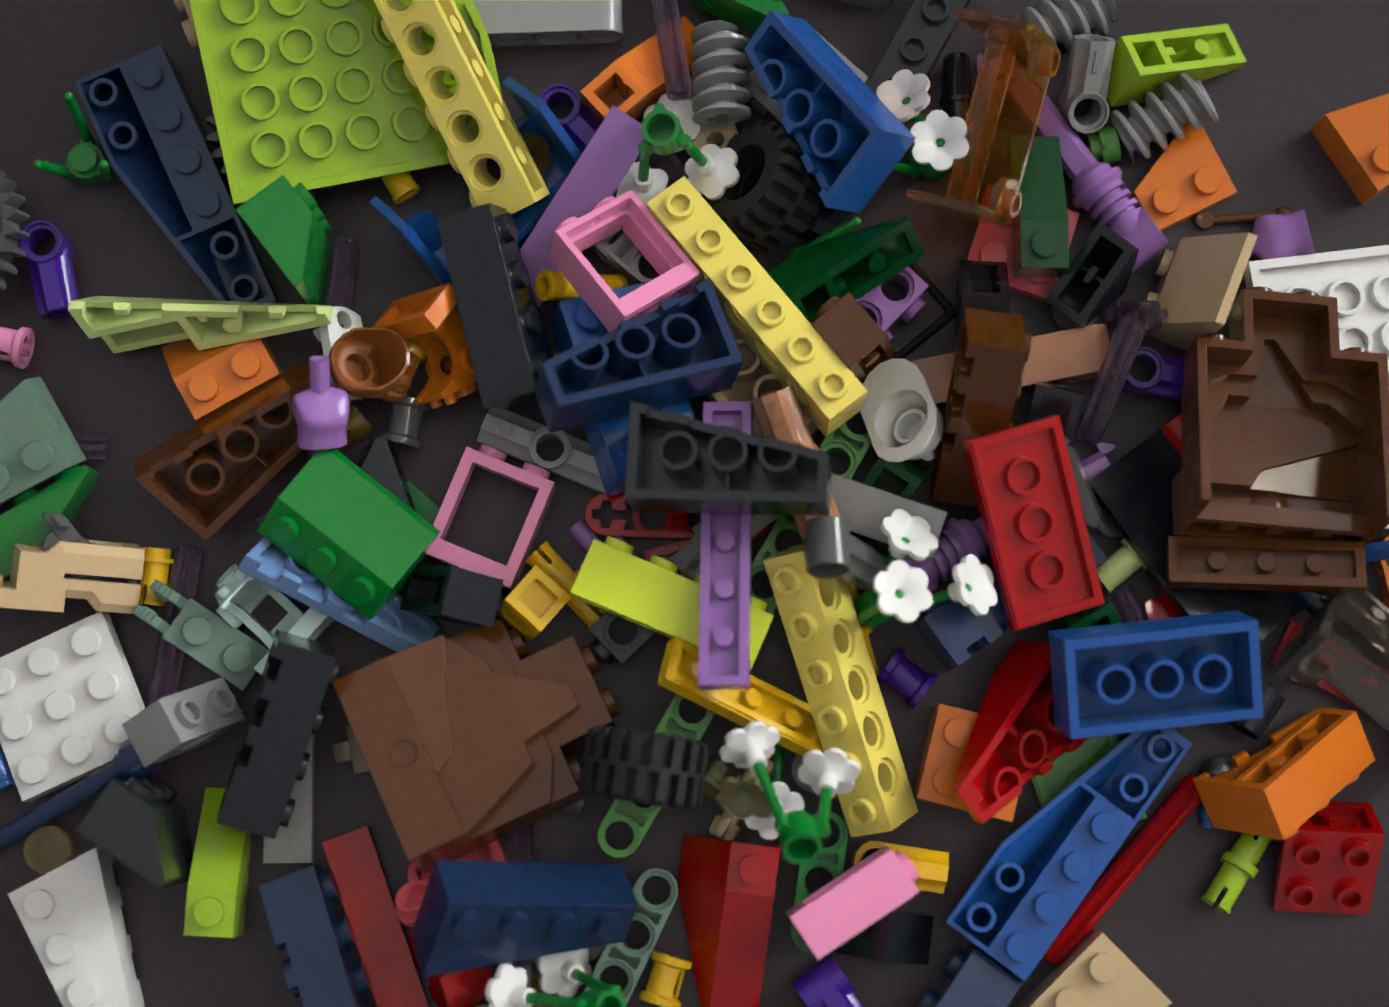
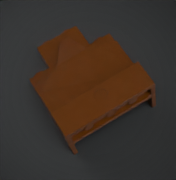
(1283, 427)
(474, 735)

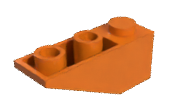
(633, 79)

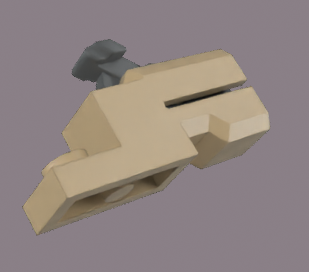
(73, 568)

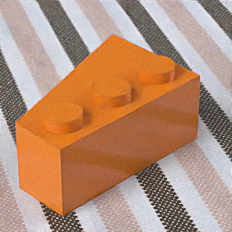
(1289, 778)

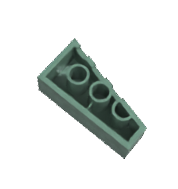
(33, 440)

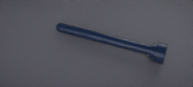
(125, 765)

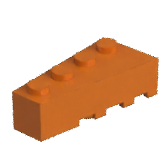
(1359, 145)

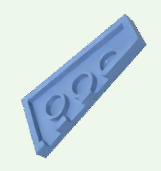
(389, 627)

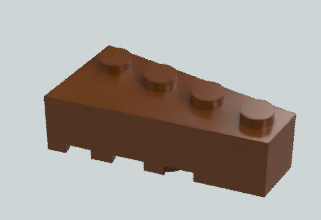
(979, 396)
(227, 456)

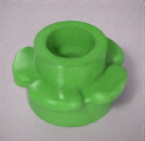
(1105, 144)

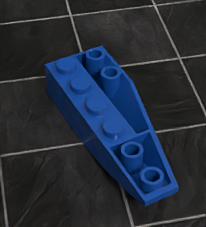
(1040, 880)

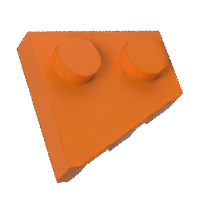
(1184, 181)

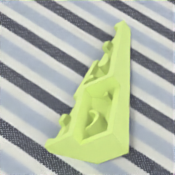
(148, 322)

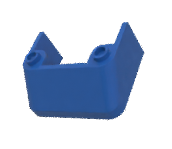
(421, 231)

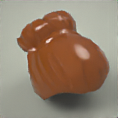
(372, 364)

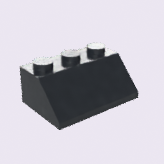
(142, 829)

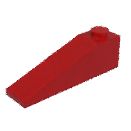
(1011, 733)
(727, 916)

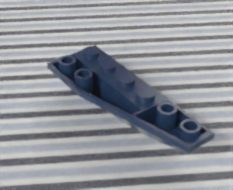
(170, 169)

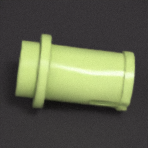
(1119, 567)

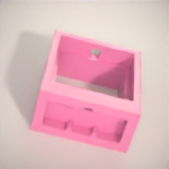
(609, 216)
(494, 462)
(854, 900)

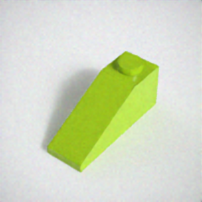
(1154, 58)
(217, 875)

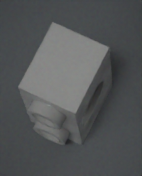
(183, 721)

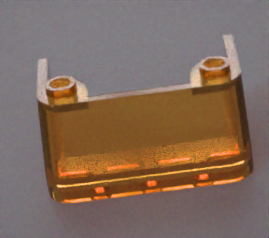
(999, 120)

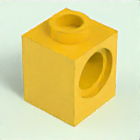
(533, 603)

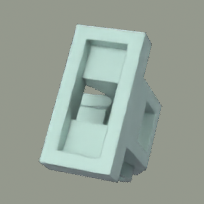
(242, 594)

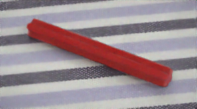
(1125, 868)

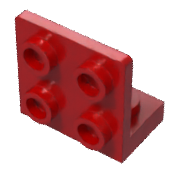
(1331, 862)

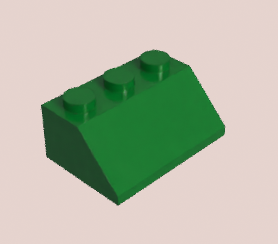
(293, 234)
(348, 531)

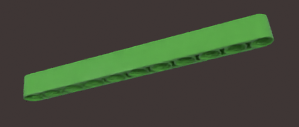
(853, 449)

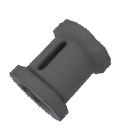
(405, 423)

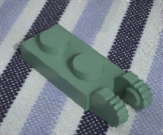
(205, 637)

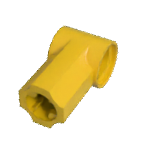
(929, 863)

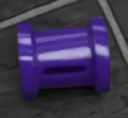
(906, 678)

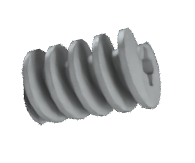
(1071, 17)
(719, 75)
(1163, 116)

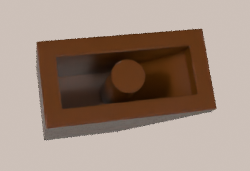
(853, 335)

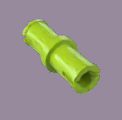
(1236, 870)

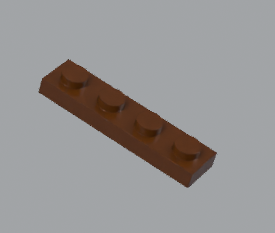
(1266, 564)

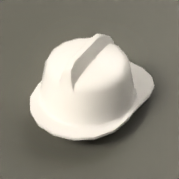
(901, 412)

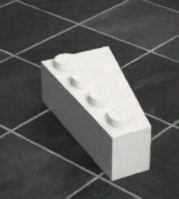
(81, 932)

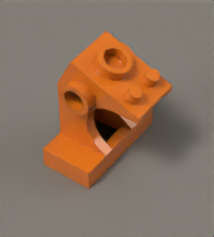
(438, 330)

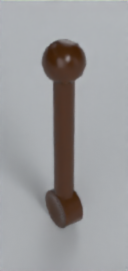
(1206, 219)

